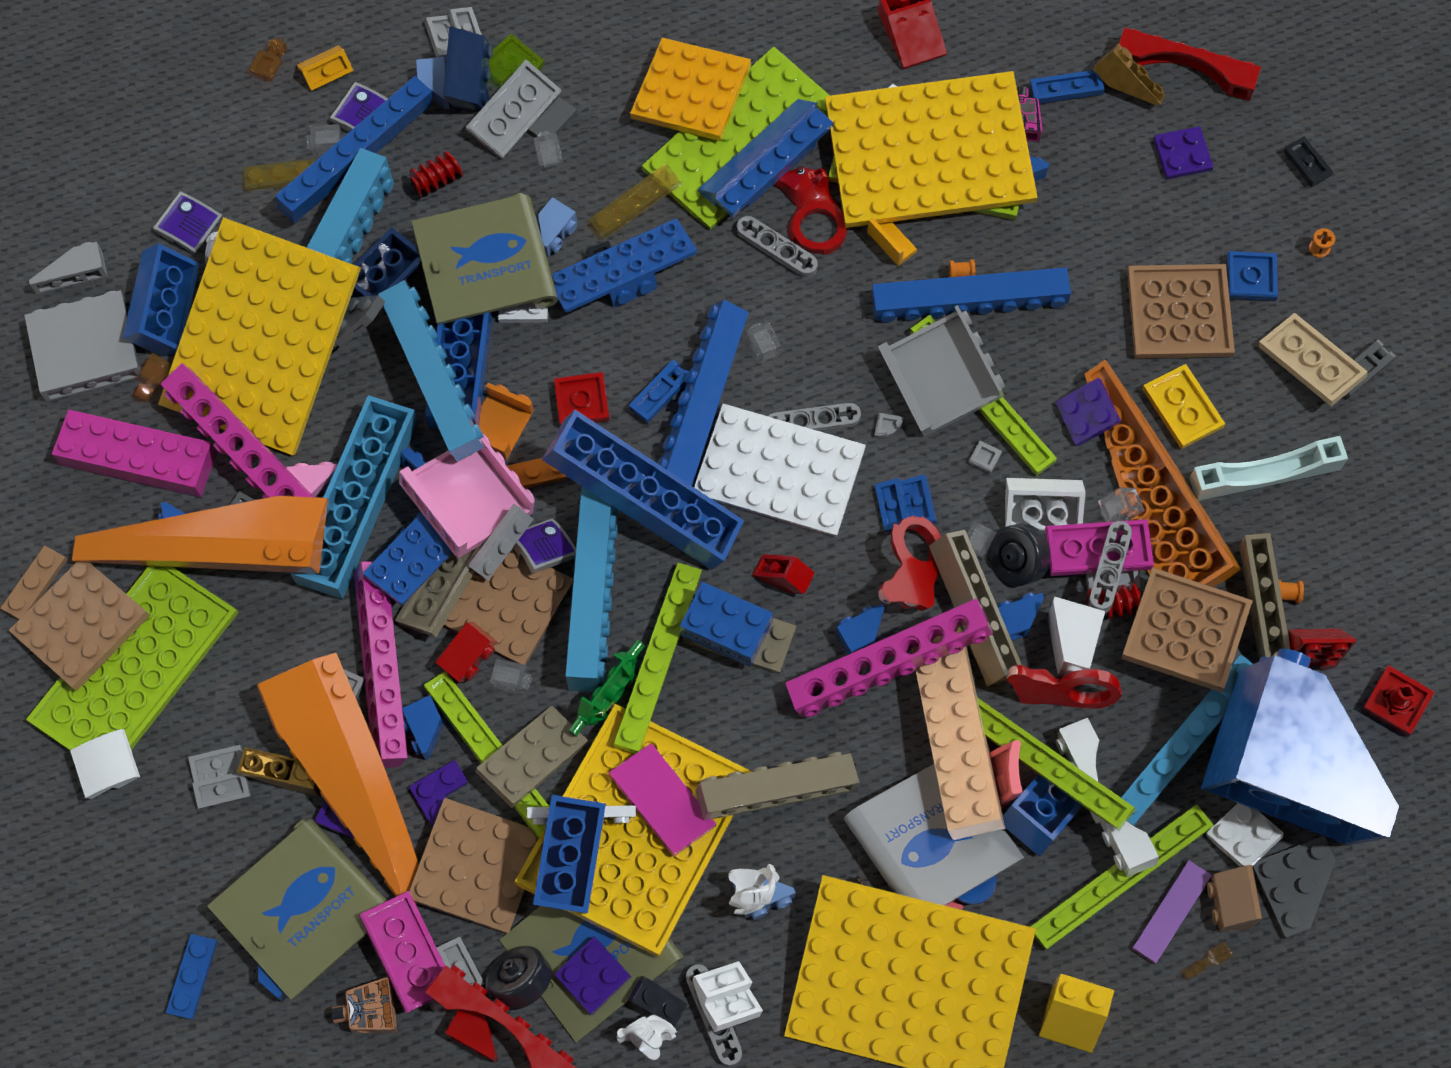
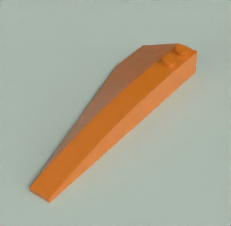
(1179, 527)
(249, 536)
(328, 734)

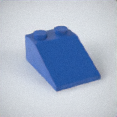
(1040, 814)

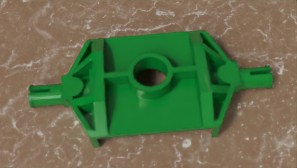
(610, 693)

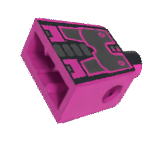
(1030, 115)

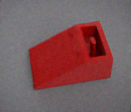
(912, 30)
(1322, 646)

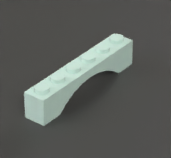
(1230, 478)

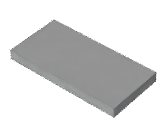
(513, 109)

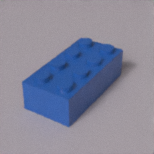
(161, 300)
(569, 854)

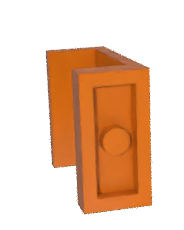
(504, 417)

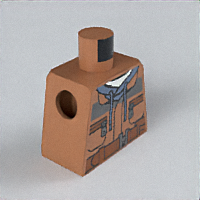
(369, 1008)

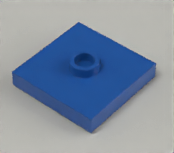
(1252, 275)

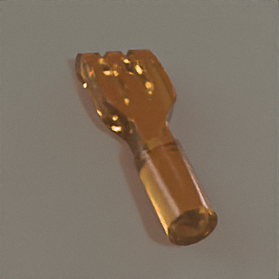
(1214, 957)

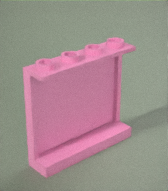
(466, 496)

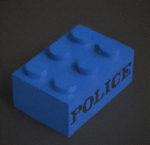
(726, 624)

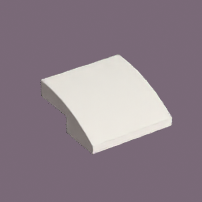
(105, 763)
(726, 996)

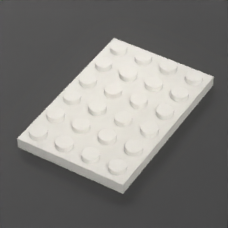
(780, 470)

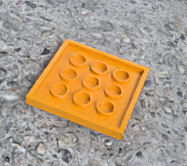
(691, 89)

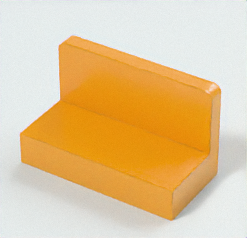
(325, 67)
(891, 240)

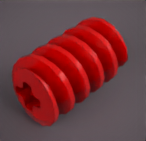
(434, 173)
(1124, 599)

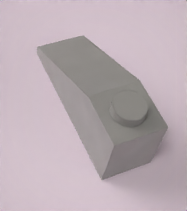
(74, 267)

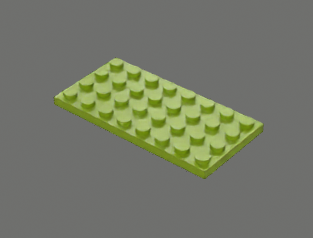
(766, 93)
(145, 669)

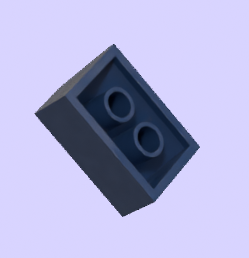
(467, 70)
(386, 264)

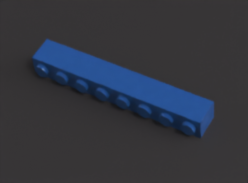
(369, 134)
(971, 293)
(703, 390)

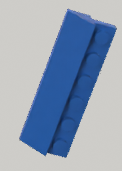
(767, 157)

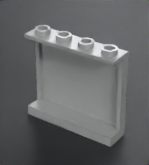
(81, 345)
(943, 372)

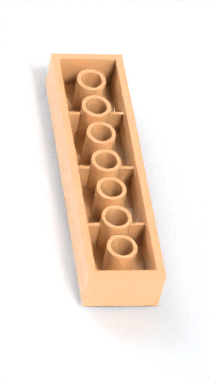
(959, 745)

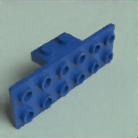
(624, 269)
(409, 560)

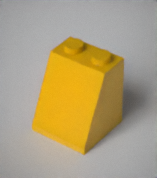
(1076, 1012)

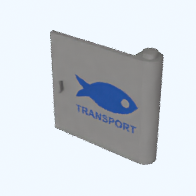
(913, 850)

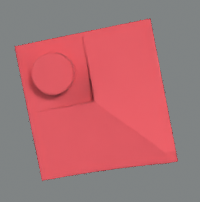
(1006, 772)

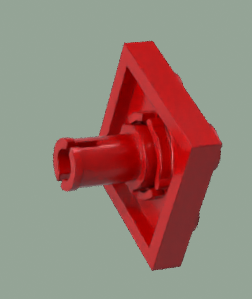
(1402, 692)

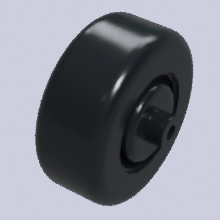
(1020, 554)
(519, 977)

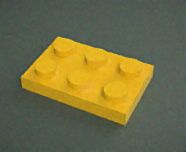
(1183, 406)

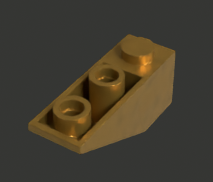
(1124, 74)
(276, 770)

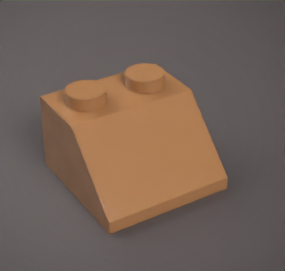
(1234, 899)

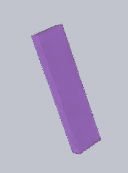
(1171, 912)

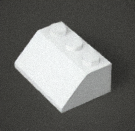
(1044, 502)

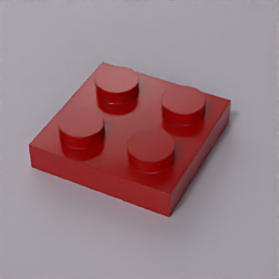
(584, 394)

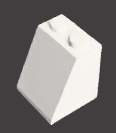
(1073, 634)

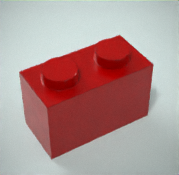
(467, 652)

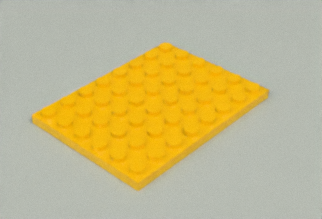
(930, 149)
(265, 329)
(636, 880)
(908, 979)

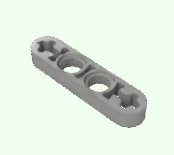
(779, 244)
(812, 415)
(1111, 567)
(734, 1044)

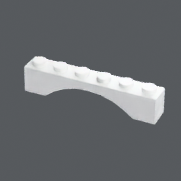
(1131, 845)

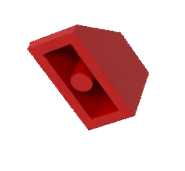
(784, 573)
(474, 1032)

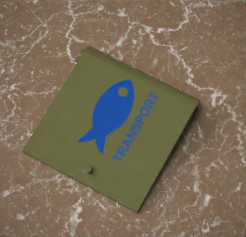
(484, 259)
(299, 905)
(559, 938)

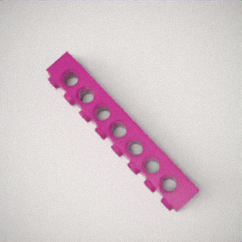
(184, 380)
(874, 656)
(380, 670)

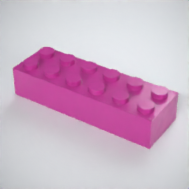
(134, 453)

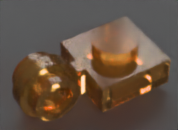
(267, 63)
(155, 372)

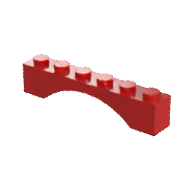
(1232, 75)
(456, 993)

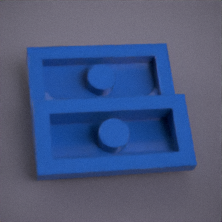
(904, 499)

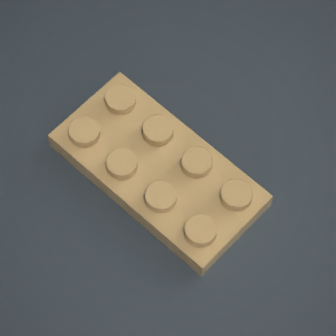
(1313, 359)

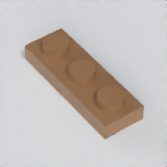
(34, 582)

